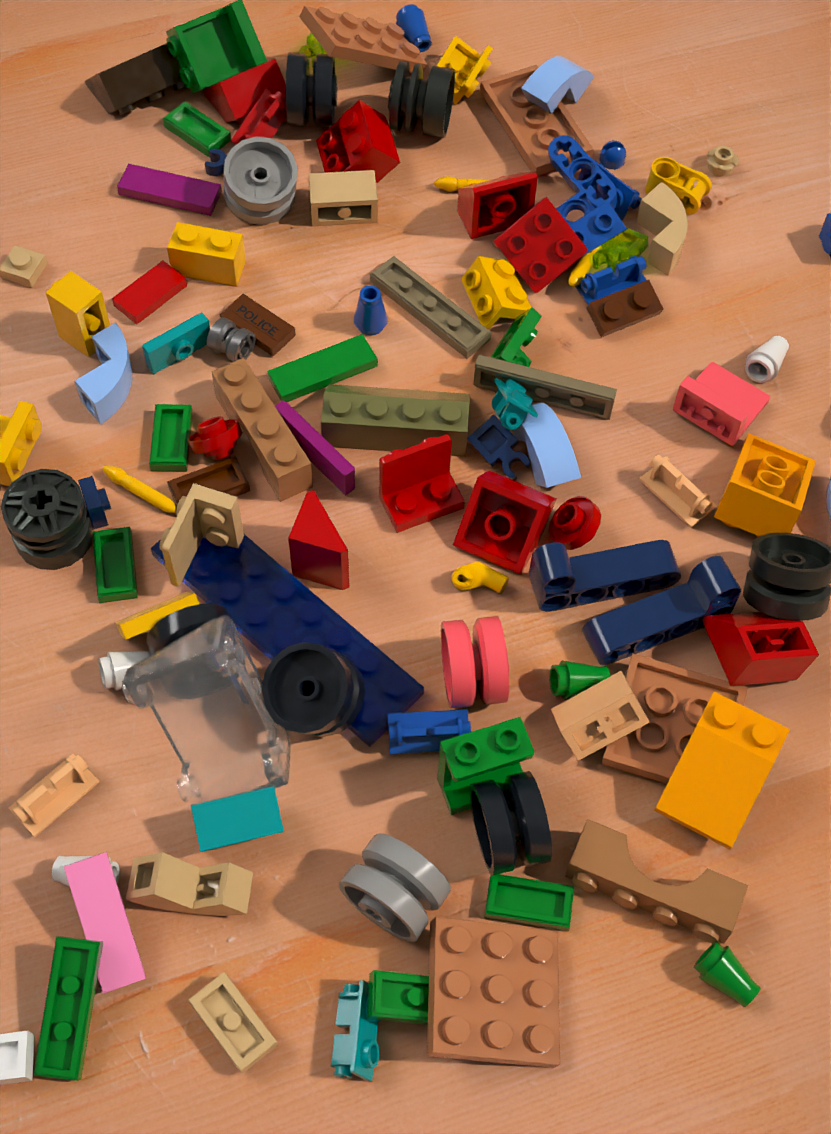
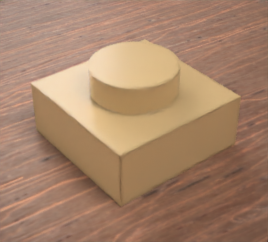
(23, 266)

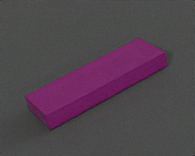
(169, 189)
(319, 450)

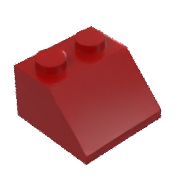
(238, 94)
(496, 203)
(503, 521)

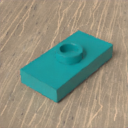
(176, 343)

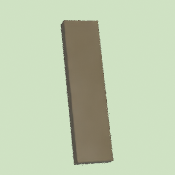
(430, 307)
(547, 387)

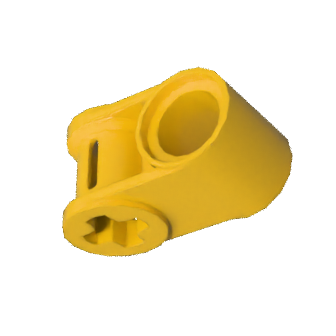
(680, 181)

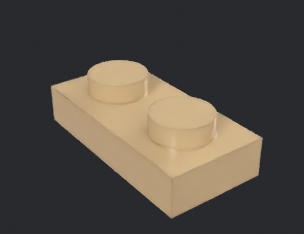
(233, 1022)

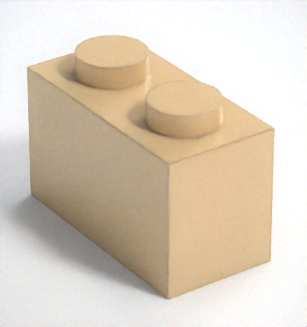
(343, 198)

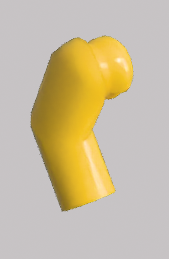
(478, 575)

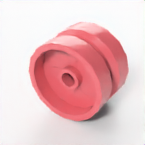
(481, 662)

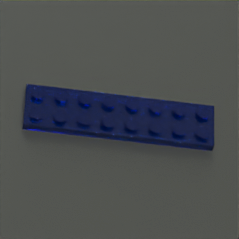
(280, 611)

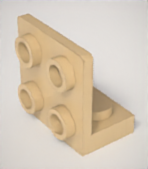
(199, 516)

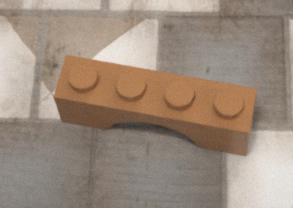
(277, 449)
(703, 905)

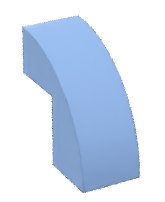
(554, 80)
(109, 384)
(548, 447)

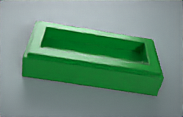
(196, 128)
(171, 437)
(114, 565)
(529, 902)

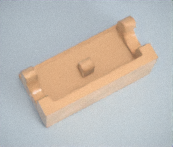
(599, 715)

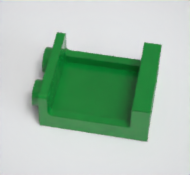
(215, 46)
(481, 757)

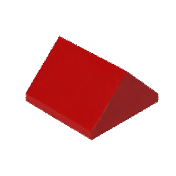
(316, 546)

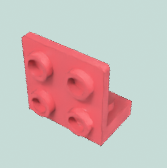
(720, 402)

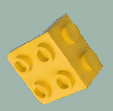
(17, 440)

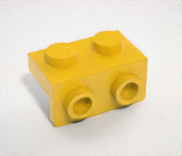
(467, 66)
(494, 290)

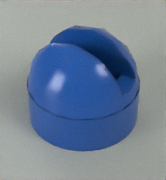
(613, 155)

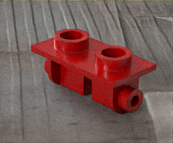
(263, 118)

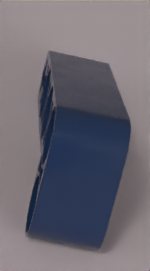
(600, 576)
(664, 615)

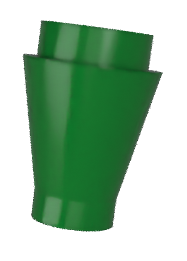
(573, 678)
(724, 972)

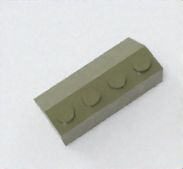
(393, 417)

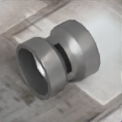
(230, 340)

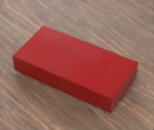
(149, 292)

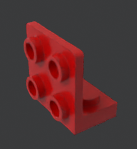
(540, 245)
(418, 483)

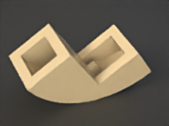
(666, 218)
(184, 888)

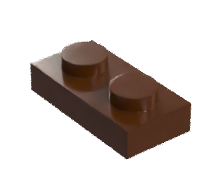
(624, 308)

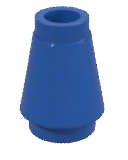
(414, 24)
(370, 311)

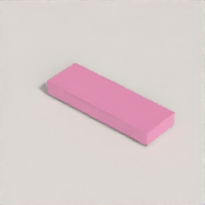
(105, 920)

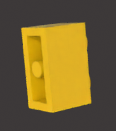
(207, 253)
(77, 311)

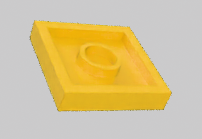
(147, 618)

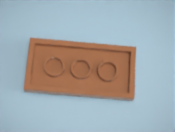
(360, 39)
(528, 124)

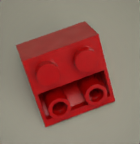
(359, 143)
(760, 647)

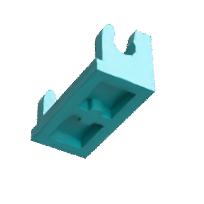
(237, 818)

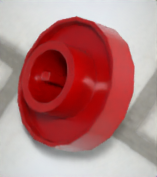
(215, 437)
(575, 522)

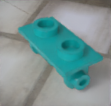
(512, 404)
(359, 1050)

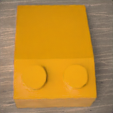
(765, 488)
(722, 770)

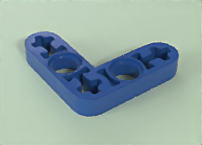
(586, 195)

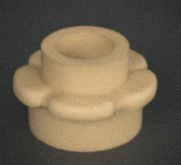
(722, 160)

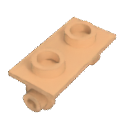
(677, 491)
(54, 794)

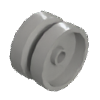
(260, 180)
(395, 887)

